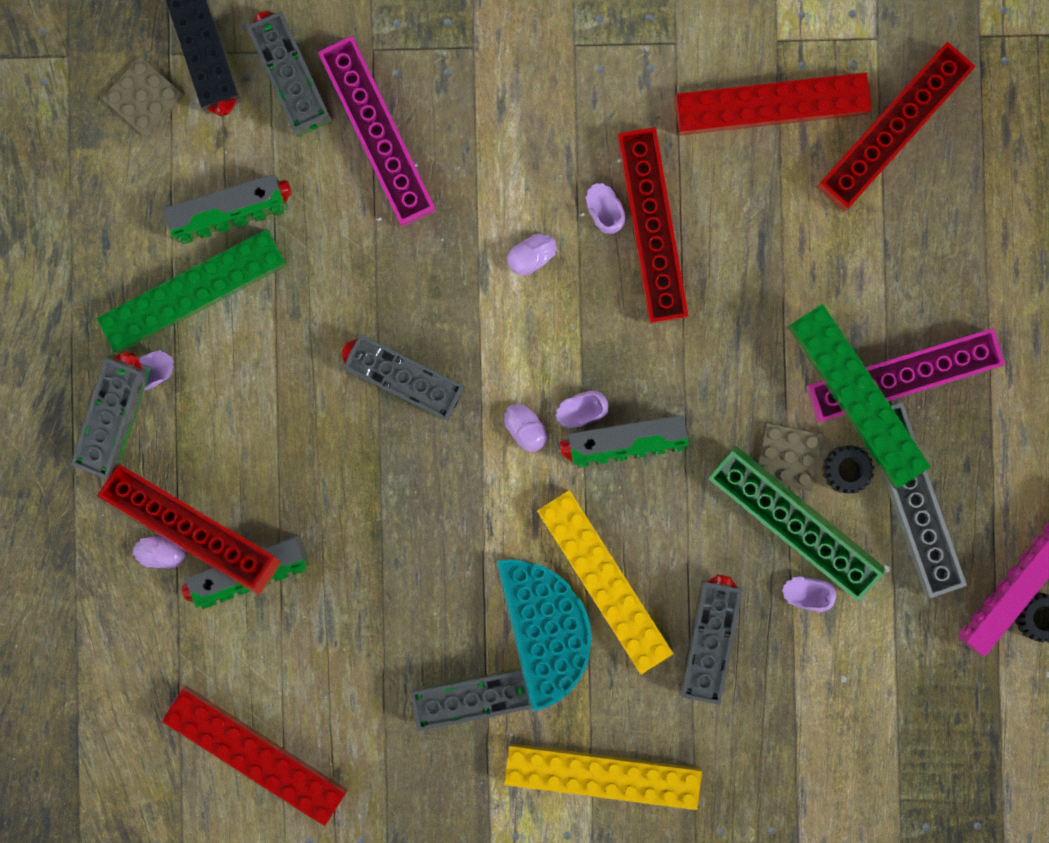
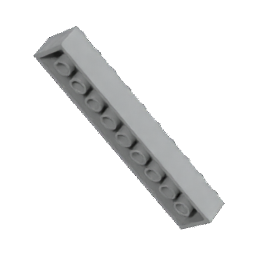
(925, 529)

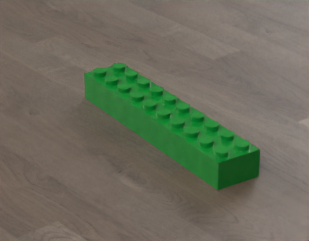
(191, 291)
(858, 396)
(796, 523)

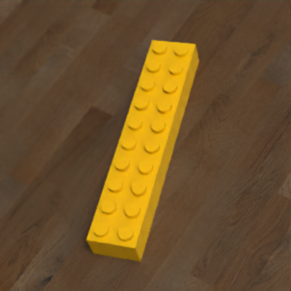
(605, 582)
(603, 776)

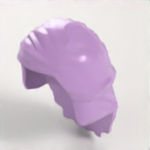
(605, 209)
(531, 254)
(161, 367)
(582, 409)
(525, 427)
(158, 553)
(810, 593)

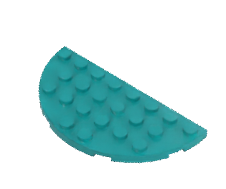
(547, 628)

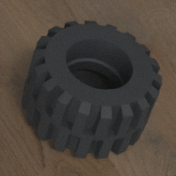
(864, 474)
(1026, 622)

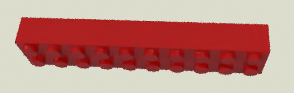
(772, 104)
(895, 126)
(652, 225)
(189, 529)
(254, 755)

